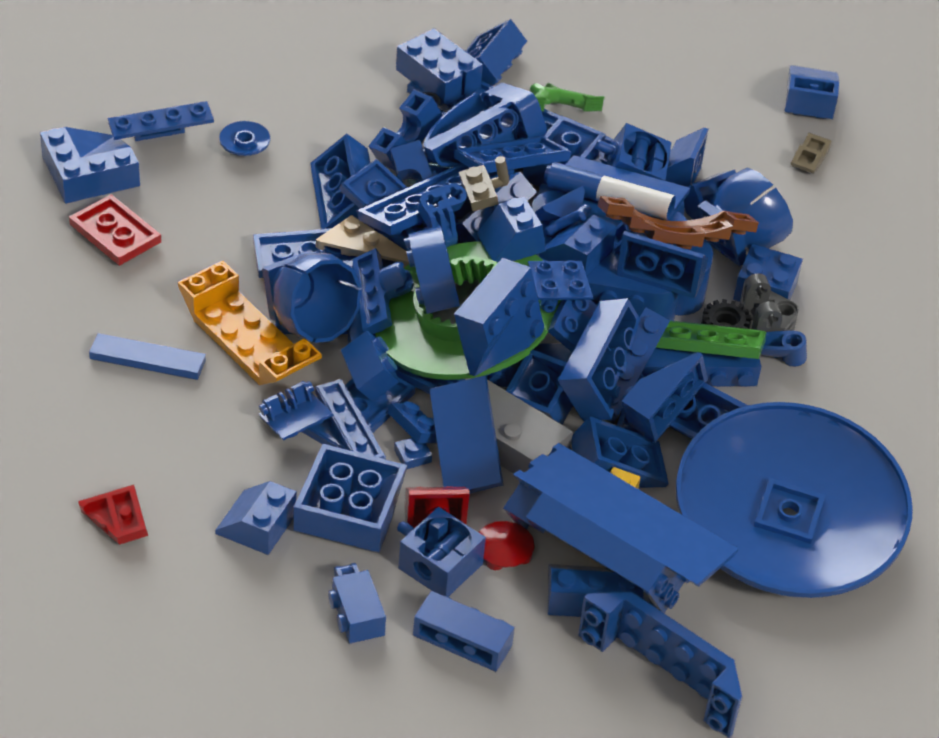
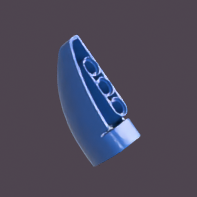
(500, 116)

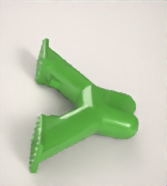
(552, 94)

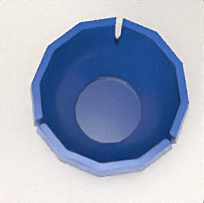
(770, 211)
(310, 295)

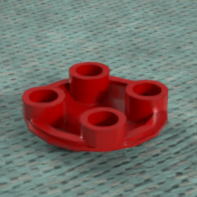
(506, 545)

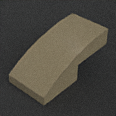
(811, 153)

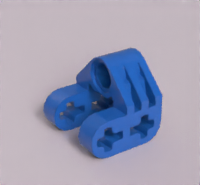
(443, 213)

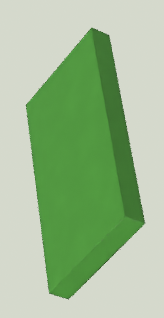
(713, 339)

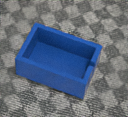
(439, 66)

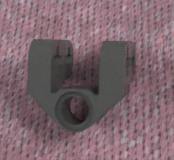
(770, 310)

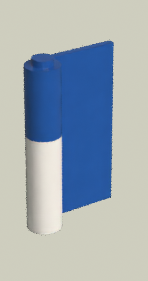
(645, 193)

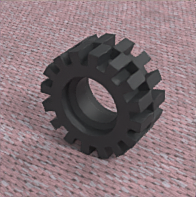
(726, 313)

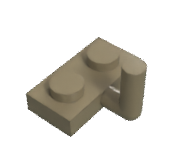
(480, 187)

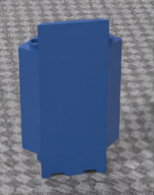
(616, 525)

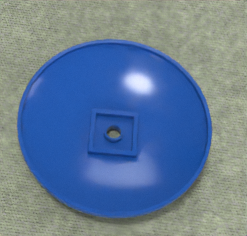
(803, 458)

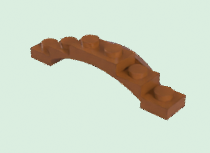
(682, 233)

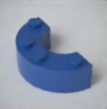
(431, 258)

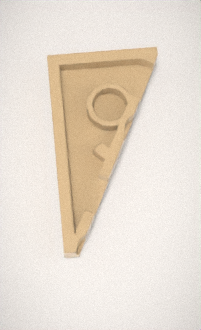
(358, 238)

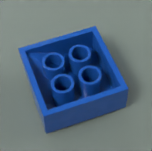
(88, 163)
(499, 316)
(349, 498)

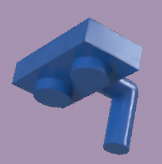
(414, 421)

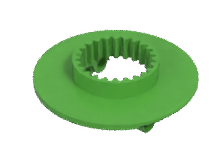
(434, 347)

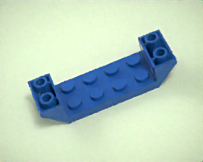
(667, 645)

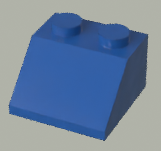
(687, 158)
(702, 191)
(512, 232)
(582, 241)
(539, 386)
(259, 516)

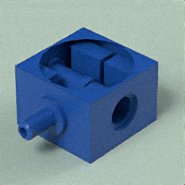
(637, 152)
(440, 551)

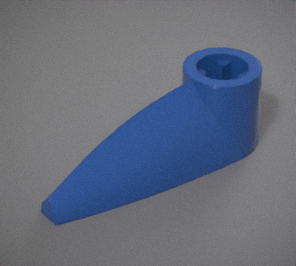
(786, 344)

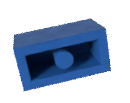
(370, 365)

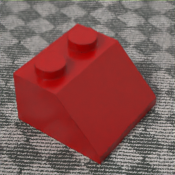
(424, 500)

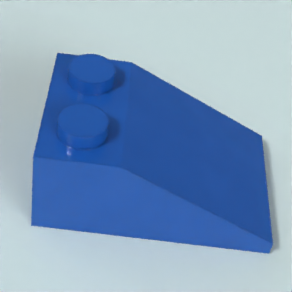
(572, 136)
(663, 395)
(621, 448)

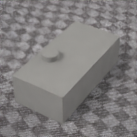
(523, 430)

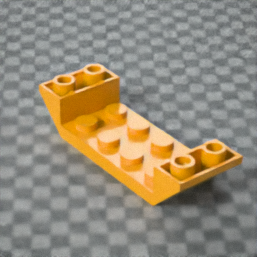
(241, 327)

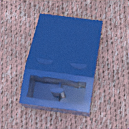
(812, 92)

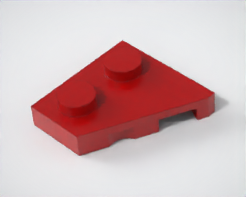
(117, 514)

